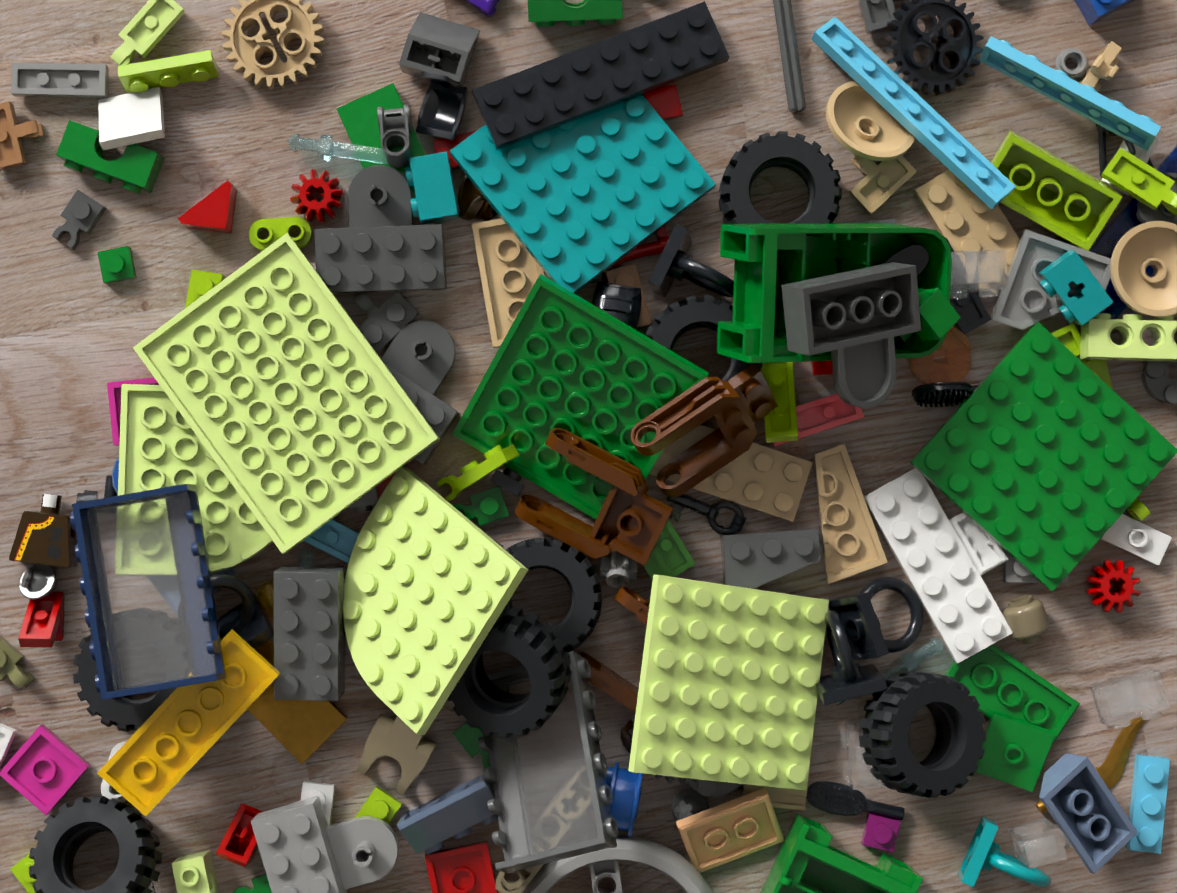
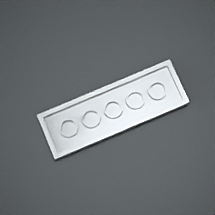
(937, 565)

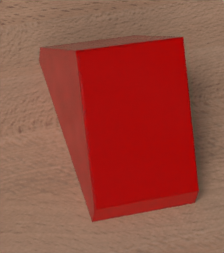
(214, 211)
(239, 841)

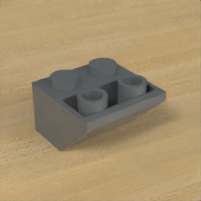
(439, 48)

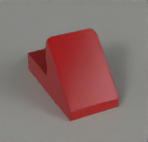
(43, 622)

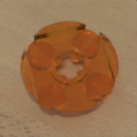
(957, 364)

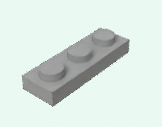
(59, 80)

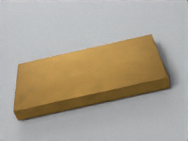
(295, 723)

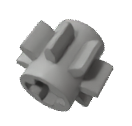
(618, 570)

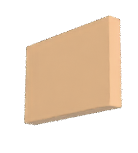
(730, 830)

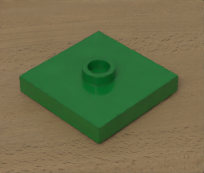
(1014, 750)

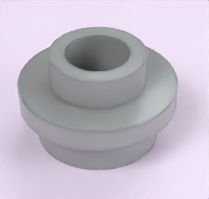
(1077, 57)

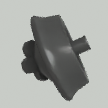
(38, 582)
(688, 803)

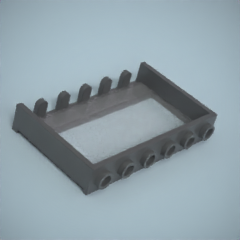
(551, 781)

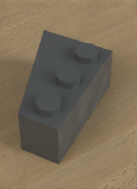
(766, 556)

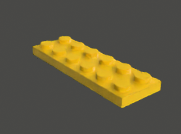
(187, 727)

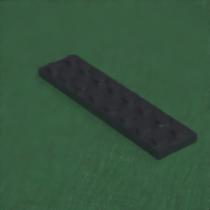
(600, 75)

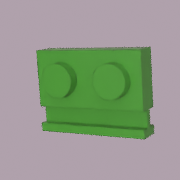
(669, 555)

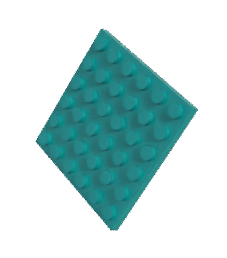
(587, 187)

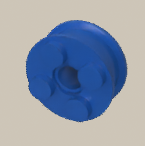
(626, 796)

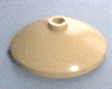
(865, 125)
(1143, 246)

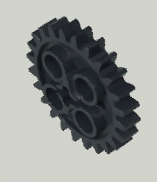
(959, 48)

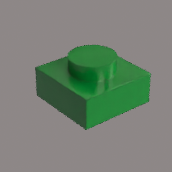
(117, 265)

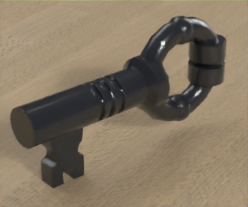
(710, 511)

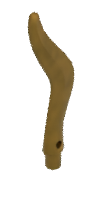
(1116, 759)

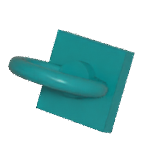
(985, 854)

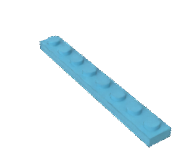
(913, 113)

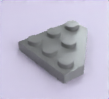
(1024, 299)

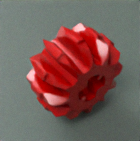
(322, 185)
(1102, 586)

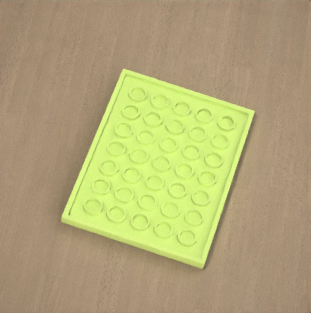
(285, 393)

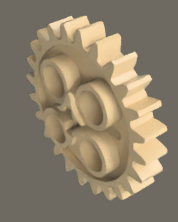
(248, 50)

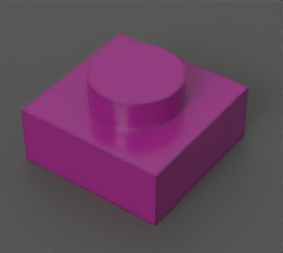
(880, 832)

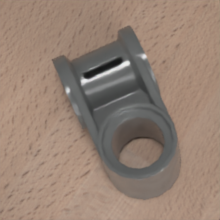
(395, 130)

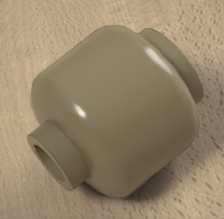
(1026, 619)

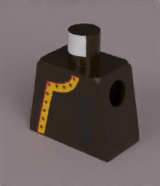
(45, 536)

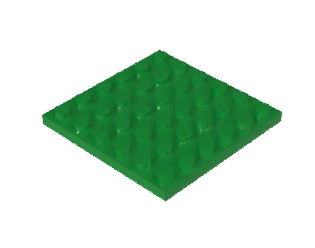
(577, 373)
(1044, 456)

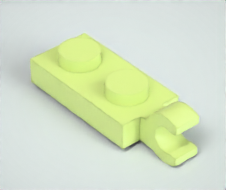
(147, 29)

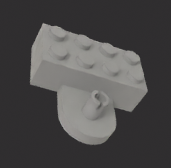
(312, 857)

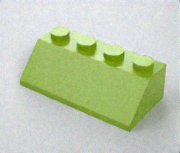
(1055, 191)

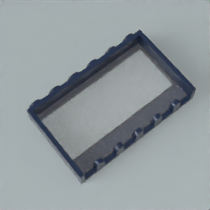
(147, 591)

